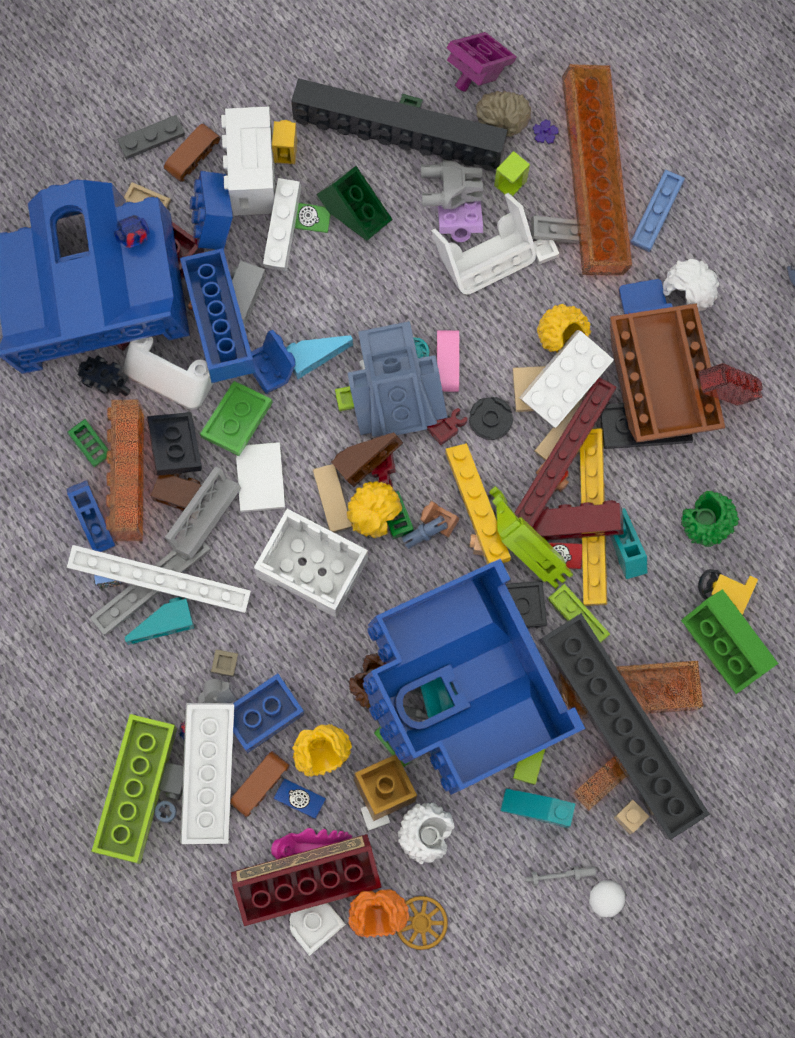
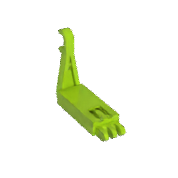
(528, 544)

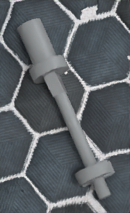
(577, 873)

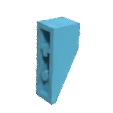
(315, 352)

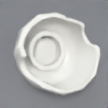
(607, 898)

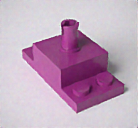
(478, 59)

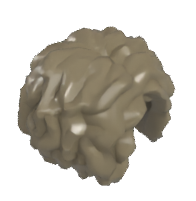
(504, 111)

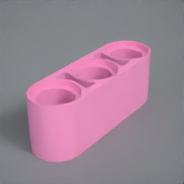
(448, 359)

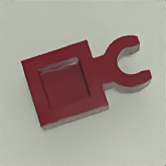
(446, 427)

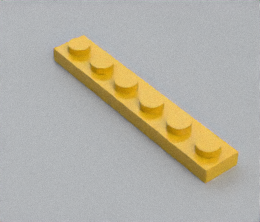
(477, 503)

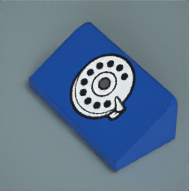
(299, 798)

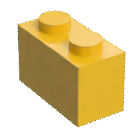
(284, 142)

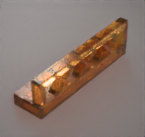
(600, 784)

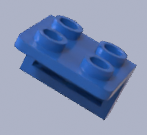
(643, 296)
(272, 363)

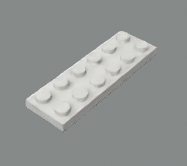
(207, 773)

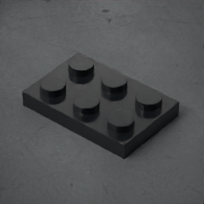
(174, 443)

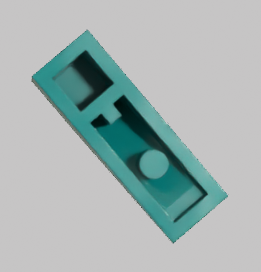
(630, 550)
(167, 620)
(538, 807)

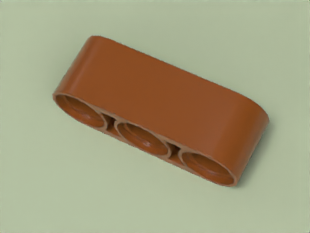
(191, 151)
(258, 783)

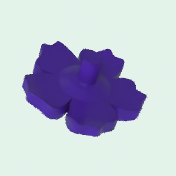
(545, 132)

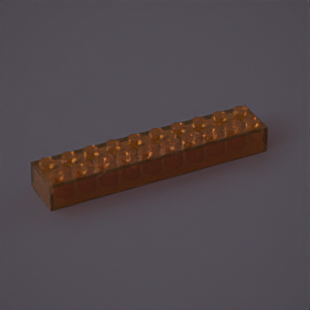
(596, 170)

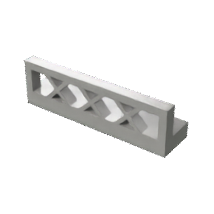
(204, 515)

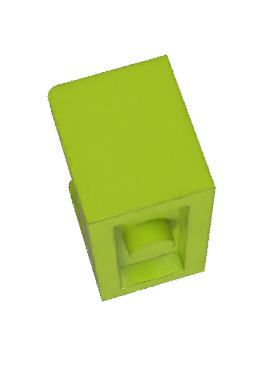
(511, 174)

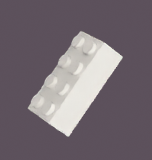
(566, 378)

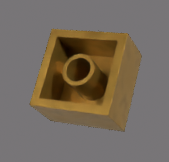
(385, 787)

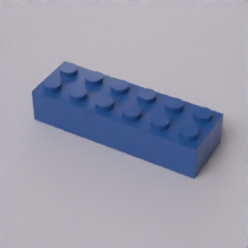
(217, 315)

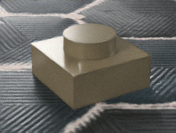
(224, 663)

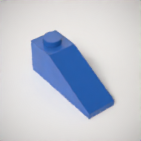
(90, 516)

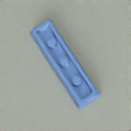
(657, 210)

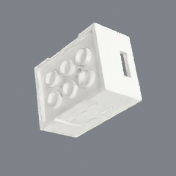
(249, 160)
(302, 538)

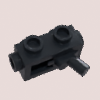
(103, 376)

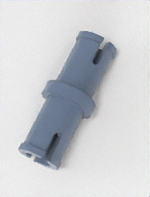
(424, 532)

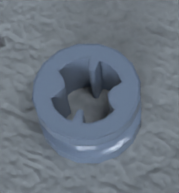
(172, 809)

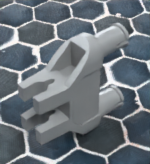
(457, 184)

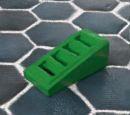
(78, 428)
(404, 530)

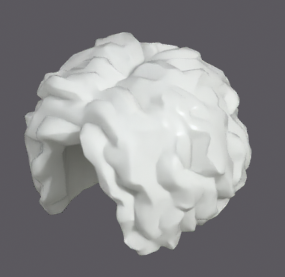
(696, 280)
(425, 831)

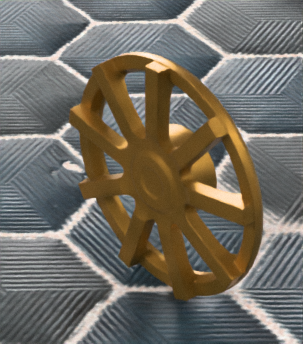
(422, 923)

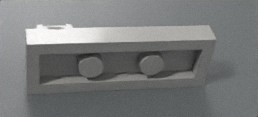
(554, 229)

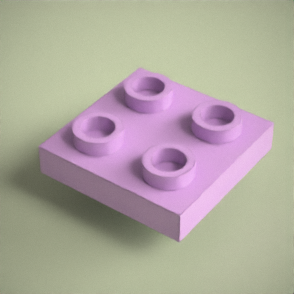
(461, 220)

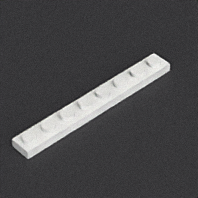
(158, 579)

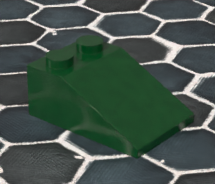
(355, 204)

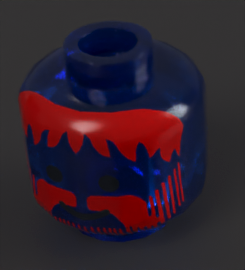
(131, 231)

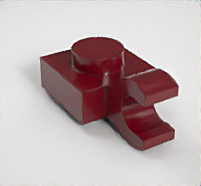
(384, 470)

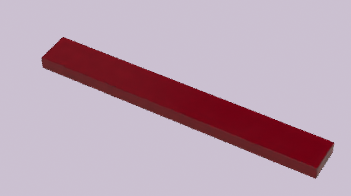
(565, 451)

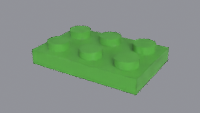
(236, 418)

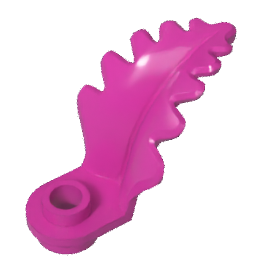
(305, 841)

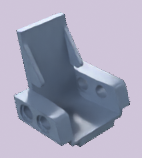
(395, 387)

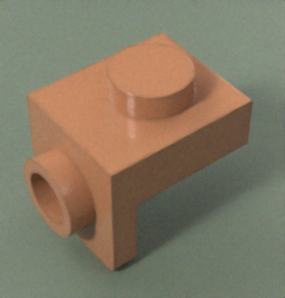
(433, 511)

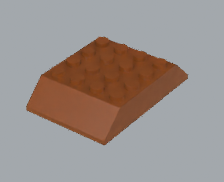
(658, 373)

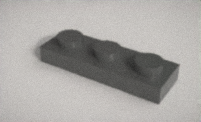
(151, 137)

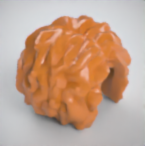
(378, 913)

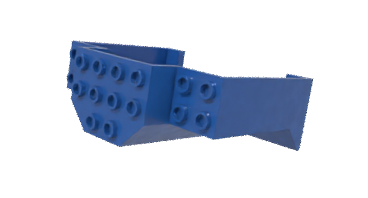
(92, 297)
(502, 687)

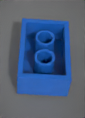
(211, 211)
(264, 713)

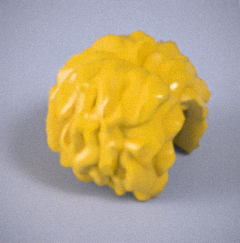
(559, 325)
(372, 508)
(321, 750)

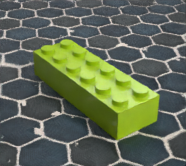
(134, 789)

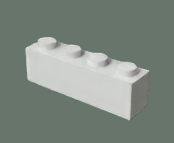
(282, 224)

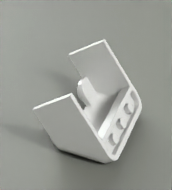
(493, 258)
(165, 378)

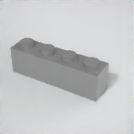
(247, 283)

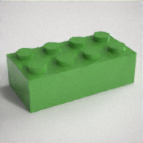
(729, 641)

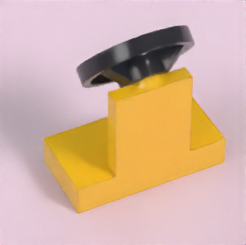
(737, 592)

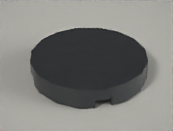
(491, 418)

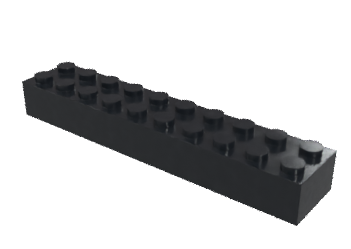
(398, 124)
(624, 727)

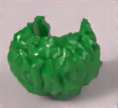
(710, 520)

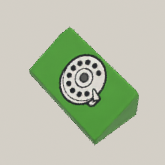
(312, 218)

